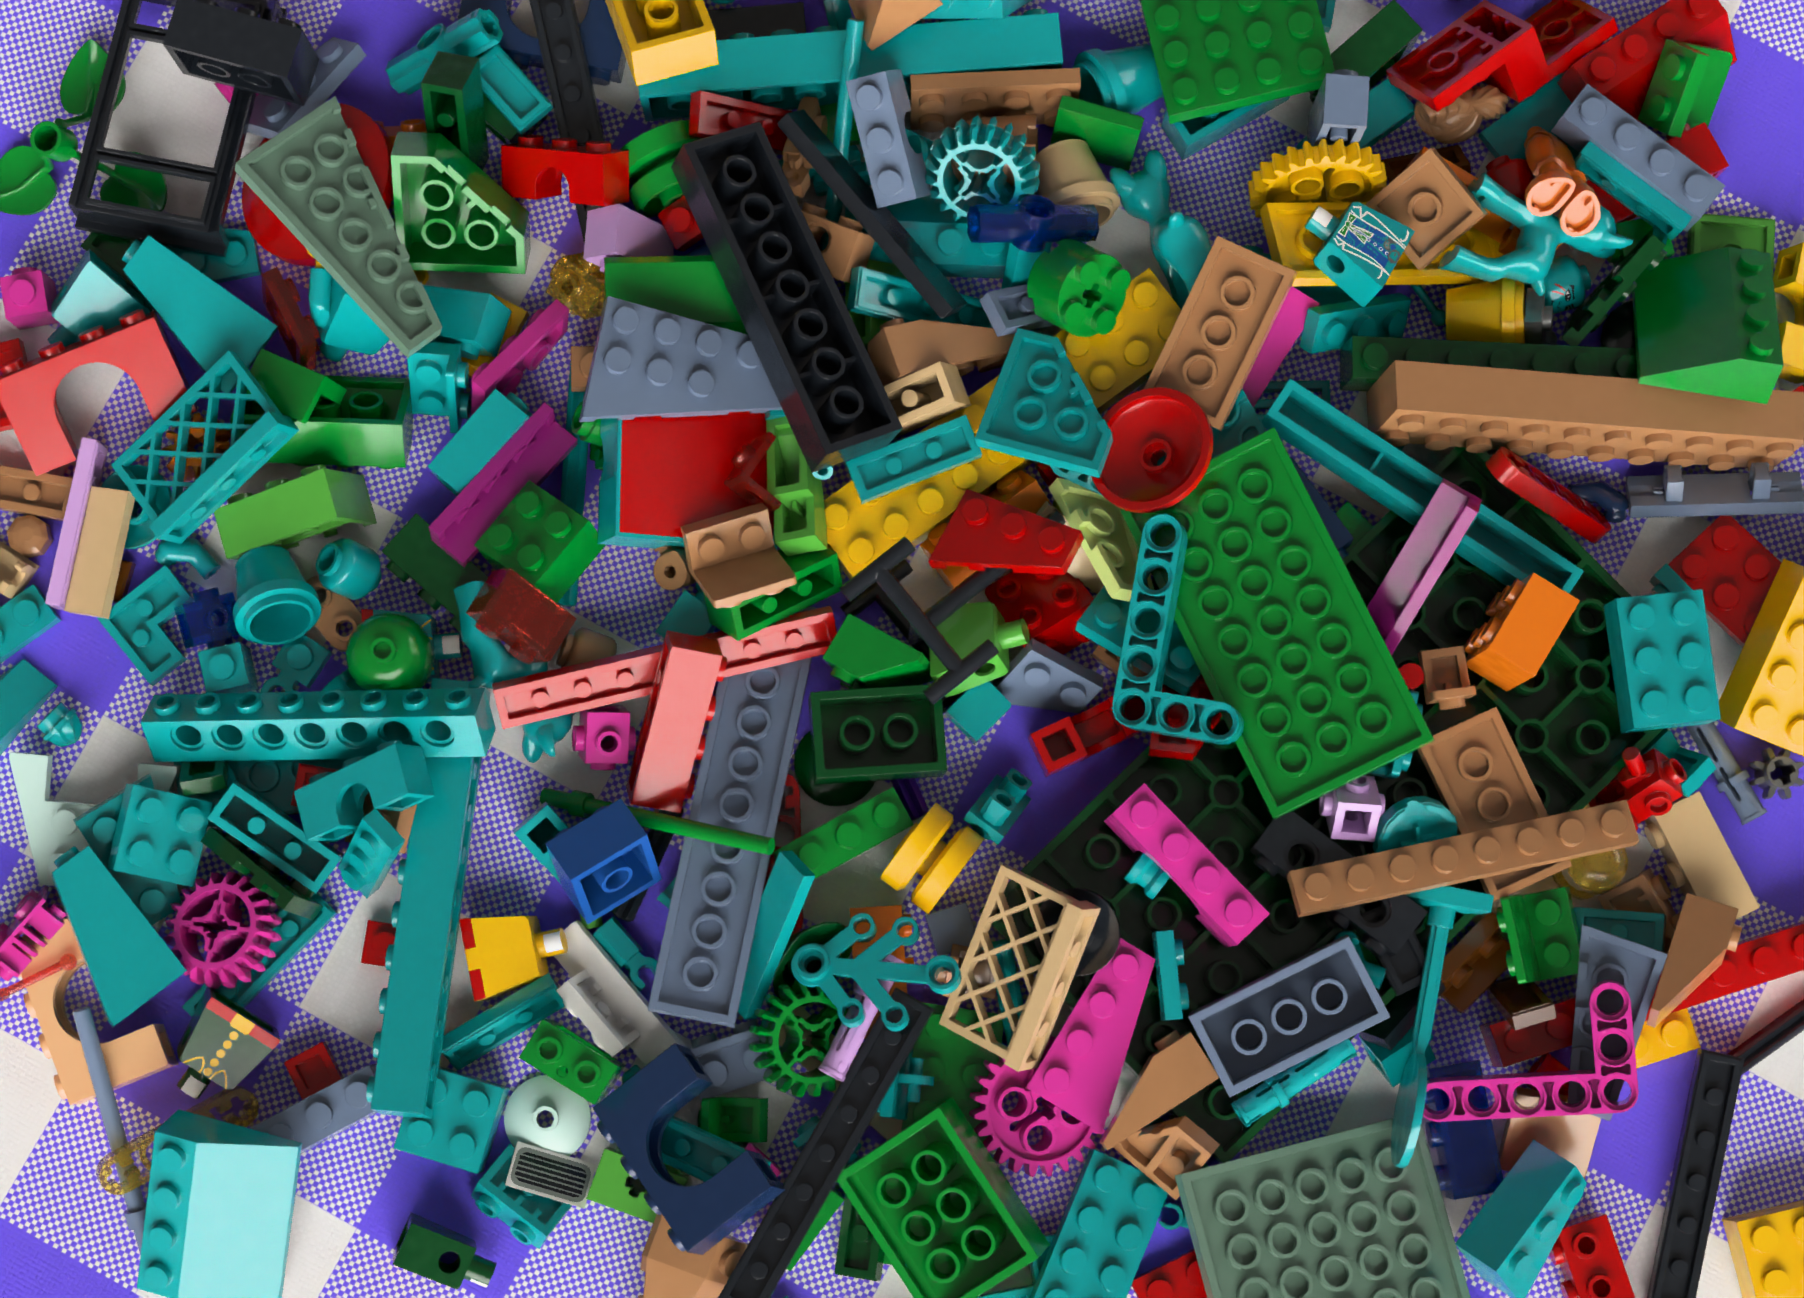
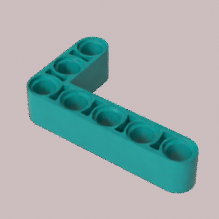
(1157, 646)

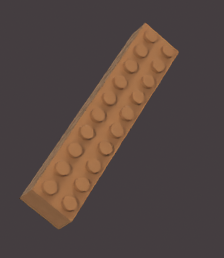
(1579, 417)

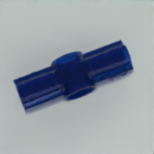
(1032, 223)

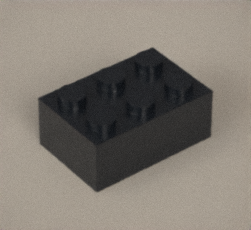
(241, 50)

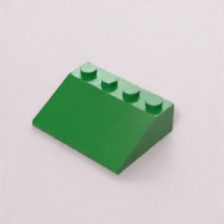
(1709, 325)
(942, 1208)

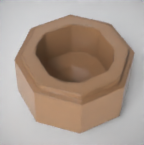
(29, 536)

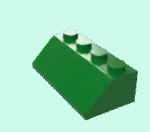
(674, 285)
(365, 430)

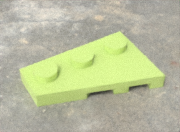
(1105, 535)

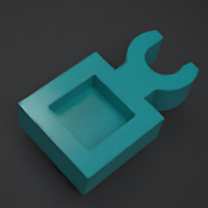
(298, 662)

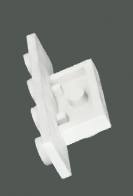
(609, 1000)

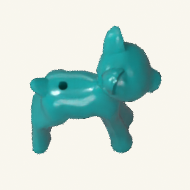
(1175, 238)
(1535, 243)
(495, 664)

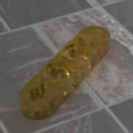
(121, 1155)

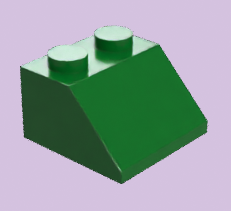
(872, 659)

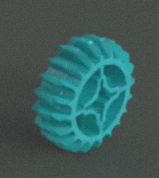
(982, 150)

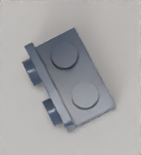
(728, 1060)

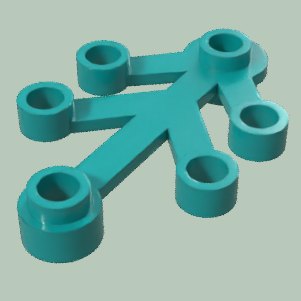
(869, 968)

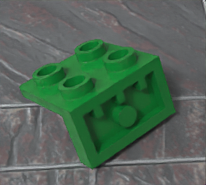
(1540, 935)

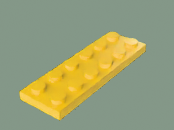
(1296, 247)

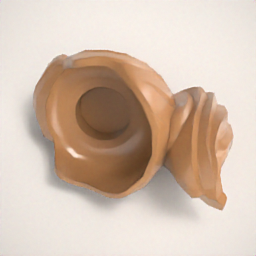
(1463, 116)

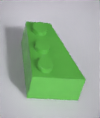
(294, 510)

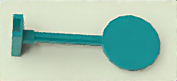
(1412, 1090)

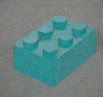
(1662, 661)

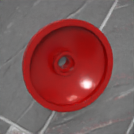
(1145, 429)

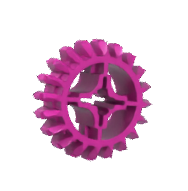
(223, 898)

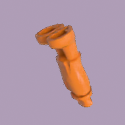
(1558, 184)

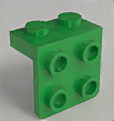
(1685, 87)

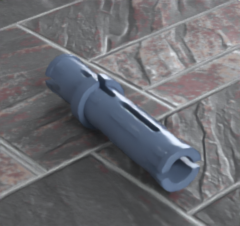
(1728, 772)

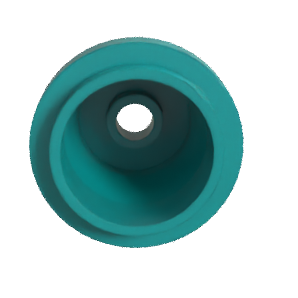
(1119, 77)
(273, 597)

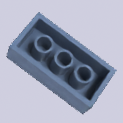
(1288, 1015)

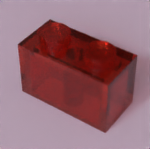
(520, 616)

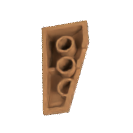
(685, 1274)

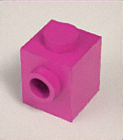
(28, 298)

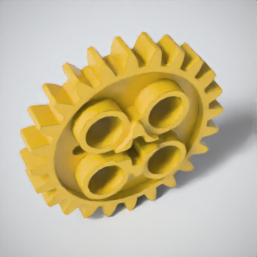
(1318, 175)

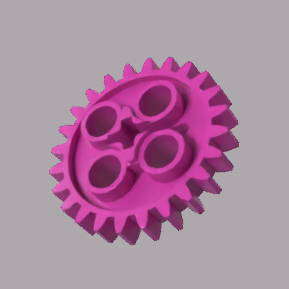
(1060, 1137)

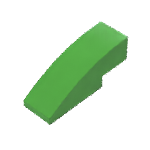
(801, 517)

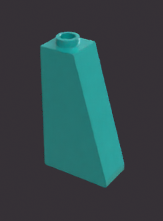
(197, 308)
(116, 940)

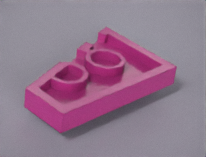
(520, 352)

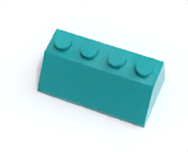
(945, 240)

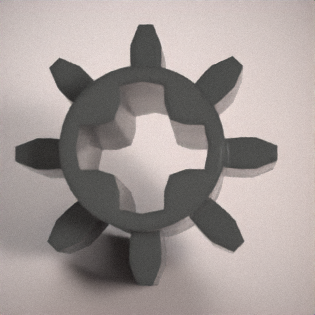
(1782, 783)

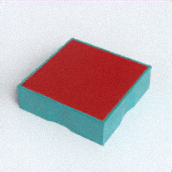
(671, 475)

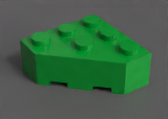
(453, 211)

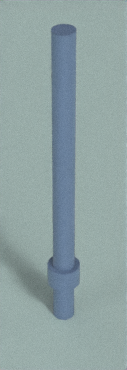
(110, 1113)

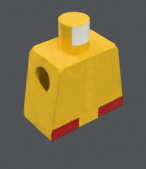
(507, 952)

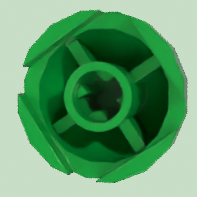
(389, 653)

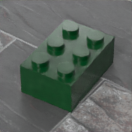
(876, 735)

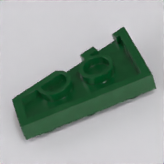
(1615, 286)
(266, 877)

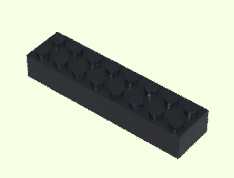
(786, 296)

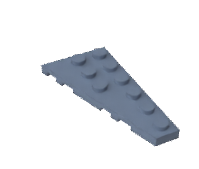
(671, 368)

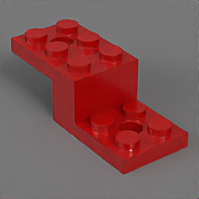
(1501, 51)

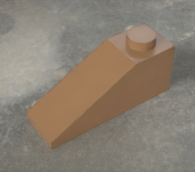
(1696, 951)
(1164, 1082)

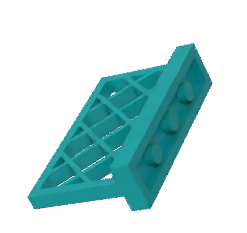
(218, 478)

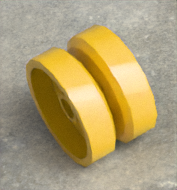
(930, 857)

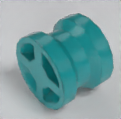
(1147, 875)

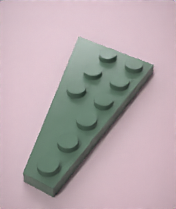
(334, 208)

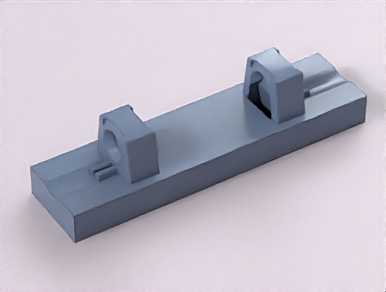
(1715, 493)

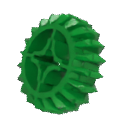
(780, 1060)

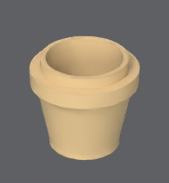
(1074, 178)

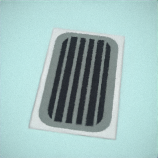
(550, 1174)

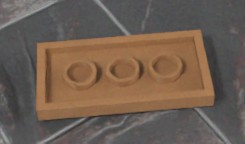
(948, 97)
(1222, 328)
(1486, 788)

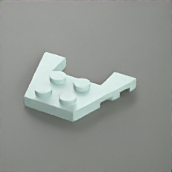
(51, 821)

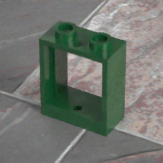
(1377, 45)

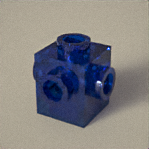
(196, 620)

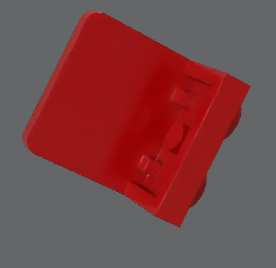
(1046, 603)

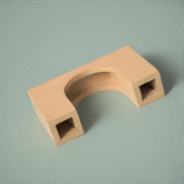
(126, 1057)

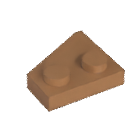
(1168, 1150)

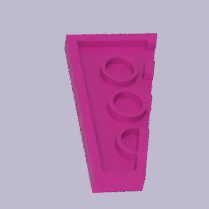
(1093, 1043)

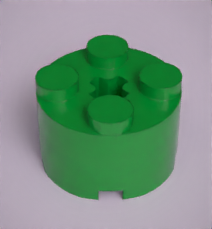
(1078, 288)

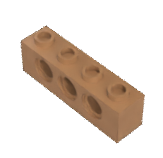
(847, 242)

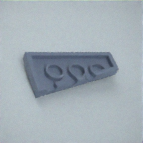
(1638, 970)

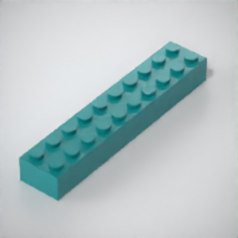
(795, 66)

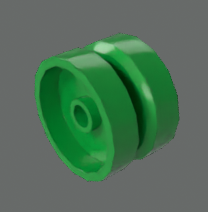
(651, 164)

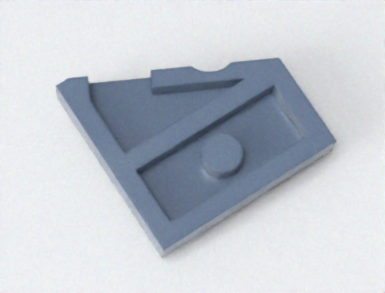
(1048, 680)

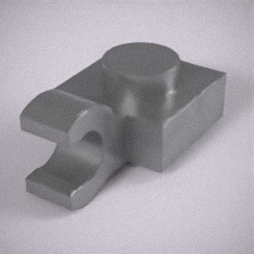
(1538, 320)

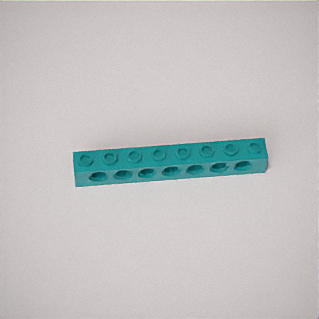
(316, 724)

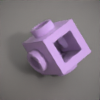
(1353, 810)

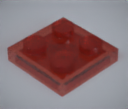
(296, 331)

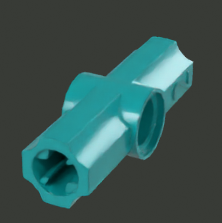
(464, 37)

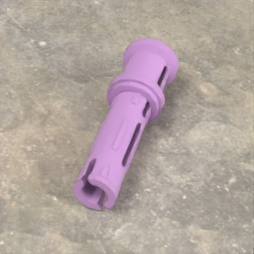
(850, 1039)

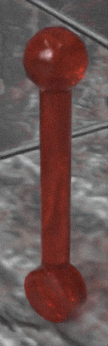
(67, 962)

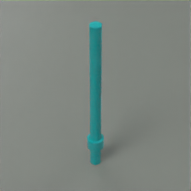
(844, 112)

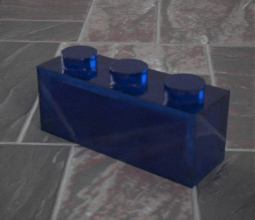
(1467, 1148)

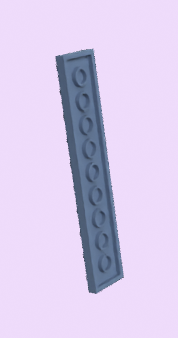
(720, 885)

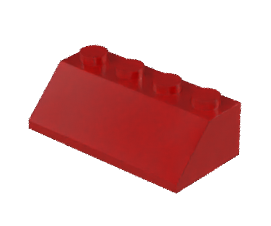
(1628, 61)

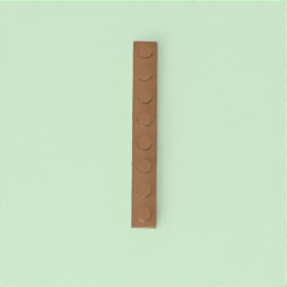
(1462, 858)

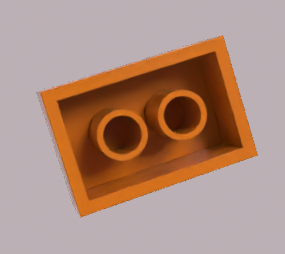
(1519, 632)

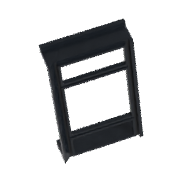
(132, 222)

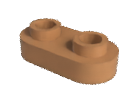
(334, 612)

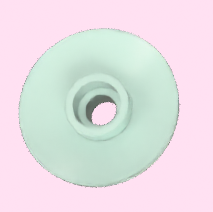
(569, 1111)

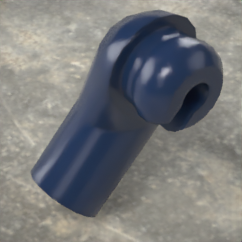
(1606, 497)

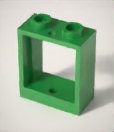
(572, 1061)

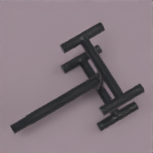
(882, 584)

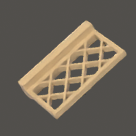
(1053, 975)

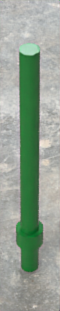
(584, 805)

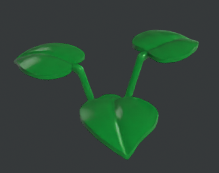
(25, 170)

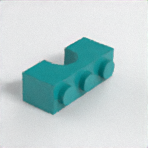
(334, 800)

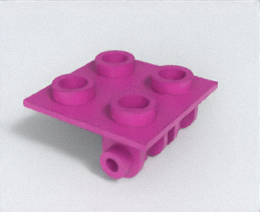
(28, 912)

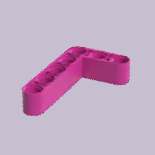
(1549, 1083)

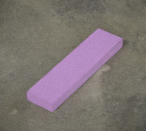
(87, 473)

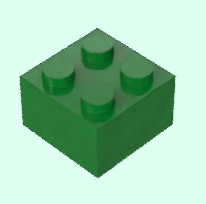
(541, 541)

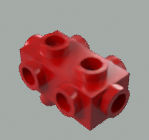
(1646, 783)

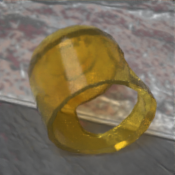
(1595, 873)

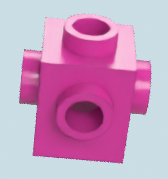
(593, 726)

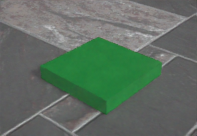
(1108, 131)

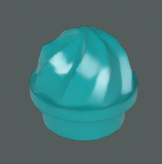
(61, 726)

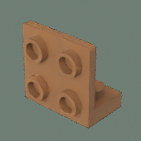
(736, 556)

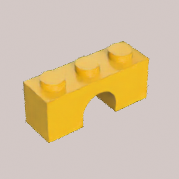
(1789, 282)

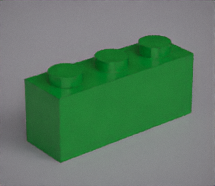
(816, 577)
(851, 833)

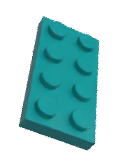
(1101, 1232)

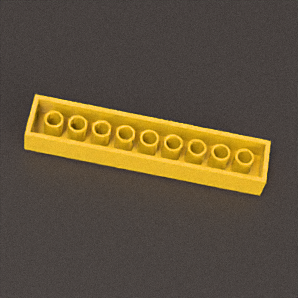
(1108, 367)

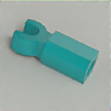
(624, 950)

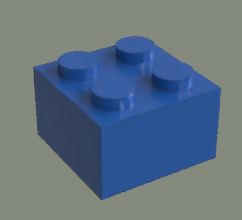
(604, 860)

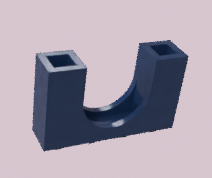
(598, 32)
(636, 1120)

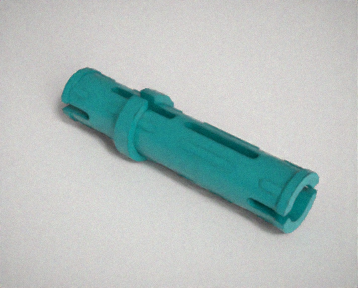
(1284, 1085)

